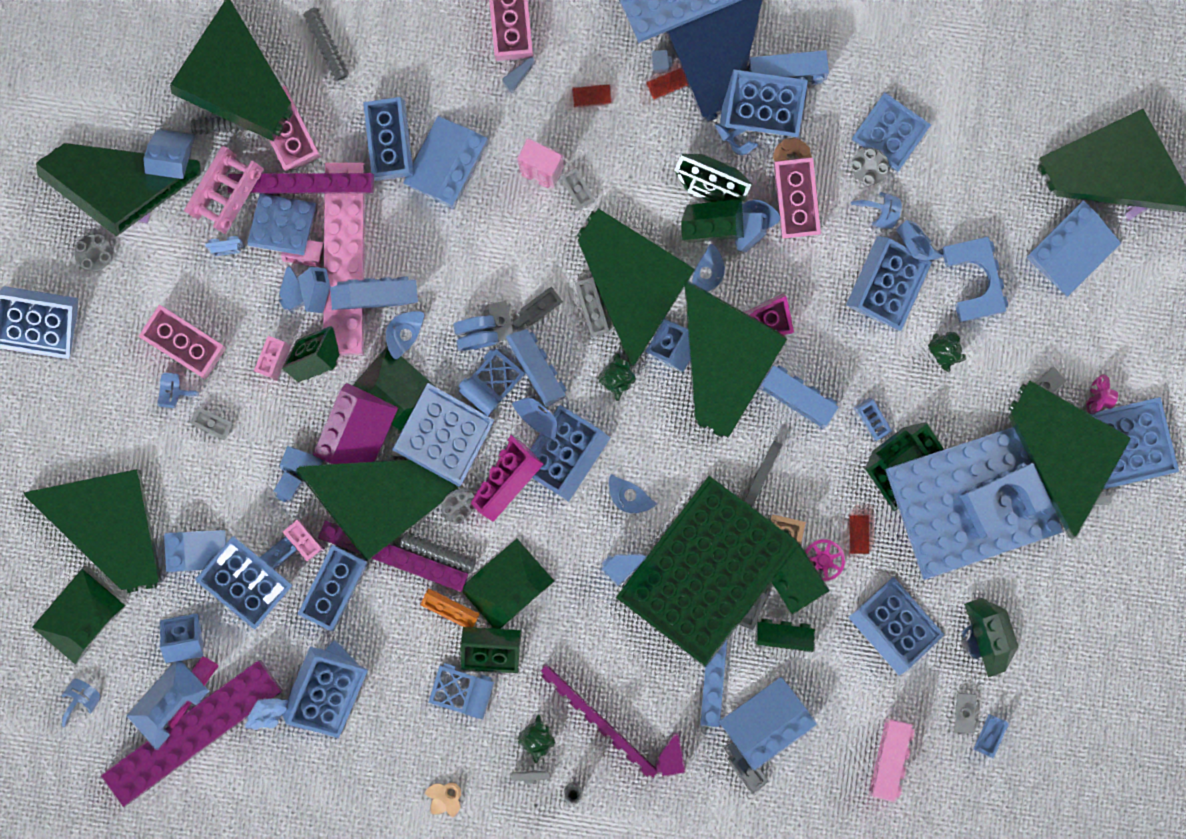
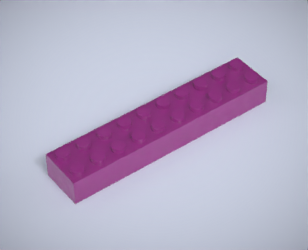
(192, 733)

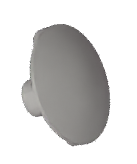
(870, 166)
(93, 252)
(458, 505)

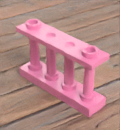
(211, 181)

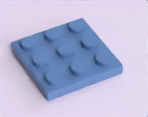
(892, 131)
(281, 224)

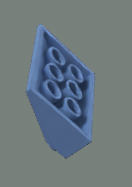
(764, 103)
(446, 161)
(1074, 249)
(888, 283)
(37, 322)
(536, 367)
(569, 454)
(243, 582)
(896, 626)
(324, 692)
(767, 723)

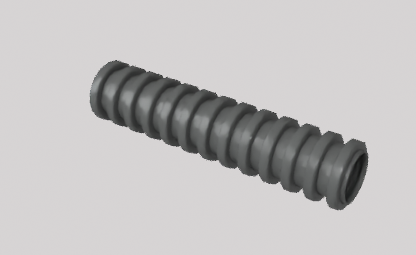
(326, 44)
(213, 124)
(438, 552)
(572, 800)

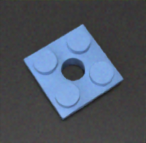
(231, 246)
(266, 713)

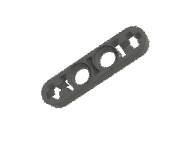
(763, 473)

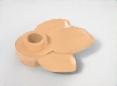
(442, 800)

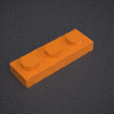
(449, 609)

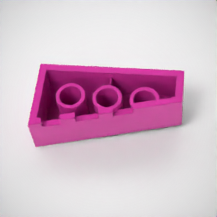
(774, 314)
(506, 479)

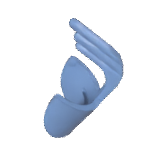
(726, 136)
(892, 218)
(166, 384)
(91, 693)

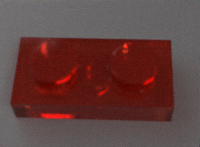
(667, 84)
(591, 95)
(858, 534)

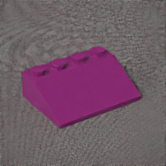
(355, 427)

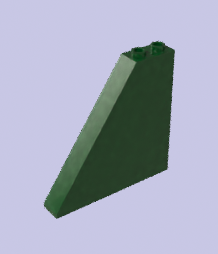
(233, 77)
(1117, 166)
(110, 183)
(633, 279)
(727, 358)
(1068, 450)
(376, 499)
(108, 524)

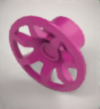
(1103, 395)
(824, 560)

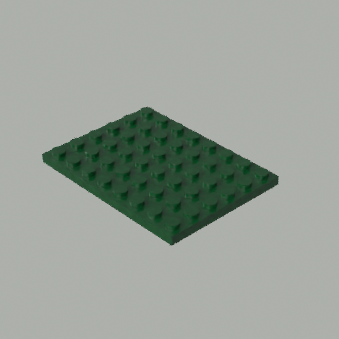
(707, 571)

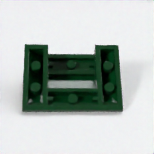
(395, 383)
(902, 447)
(507, 584)
(78, 616)

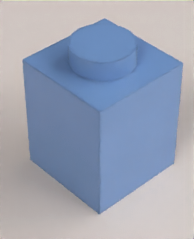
(287, 487)

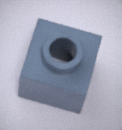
(661, 61)

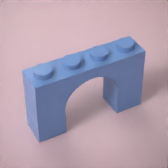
(980, 253)
(980, 500)

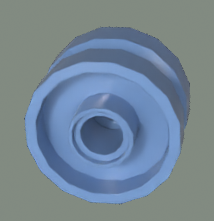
(475, 333)

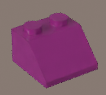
(671, 758)

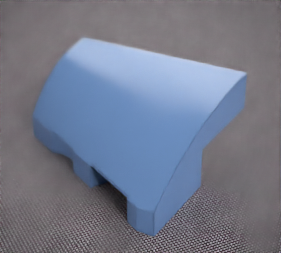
(917, 241)

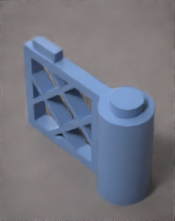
(481, 394)
(477, 693)

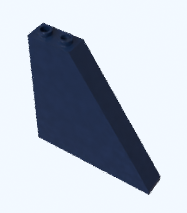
(712, 49)

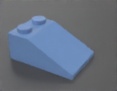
(168, 153)
(192, 549)

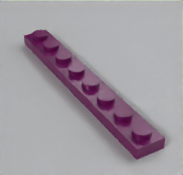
(310, 183)
(400, 559)
(592, 715)

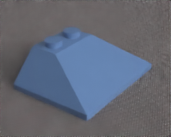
(164, 700)

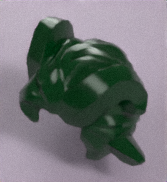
(946, 350)
(617, 376)
(537, 739)

